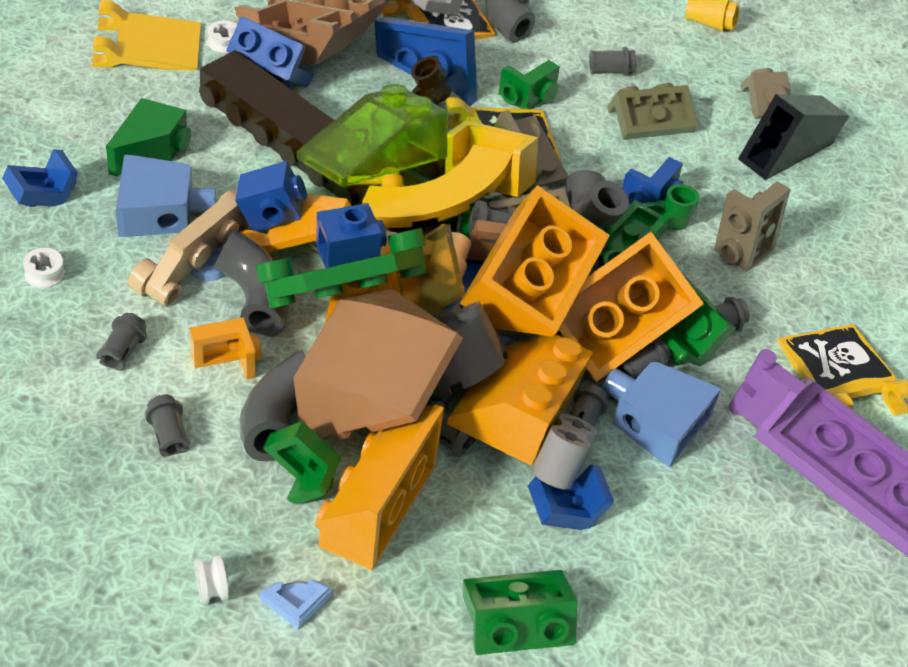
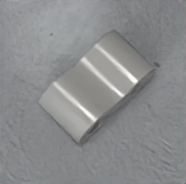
(564, 451)

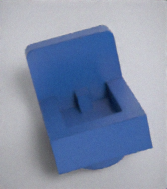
(42, 185)
(653, 188)
(573, 507)

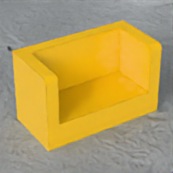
(524, 156)

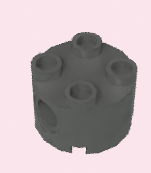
(478, 353)

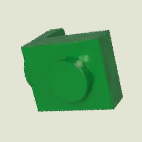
(529, 89)
(306, 458)

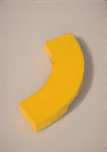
(444, 196)

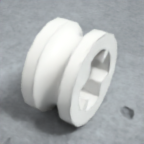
(219, 29)
(40, 257)
(211, 579)

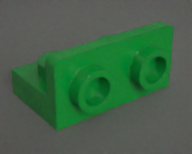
(698, 334)
(521, 611)

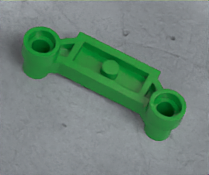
(651, 217)
(283, 284)

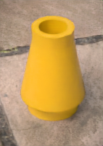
(714, 13)

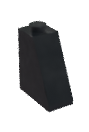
(791, 132)

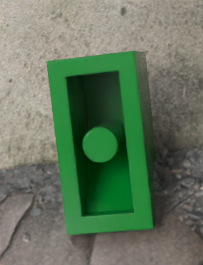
(149, 132)

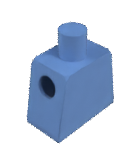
(158, 197)
(661, 408)

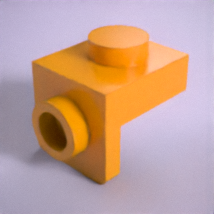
(225, 343)

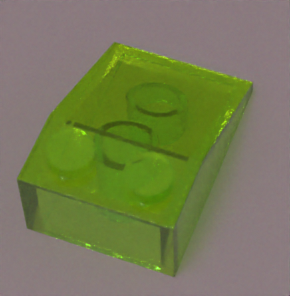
(379, 137)

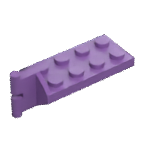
(828, 445)

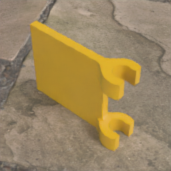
(146, 40)

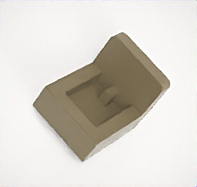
(762, 88)

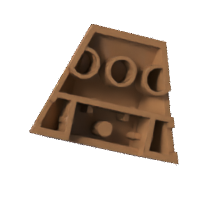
(318, 24)
(372, 365)

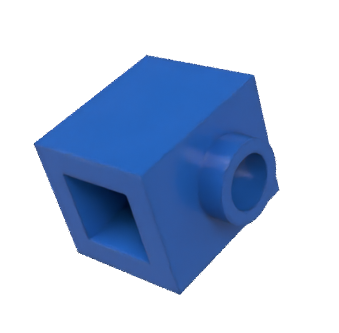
(270, 196)
(349, 235)

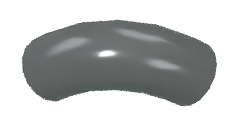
(510, 18)
(595, 198)
(238, 262)
(269, 406)

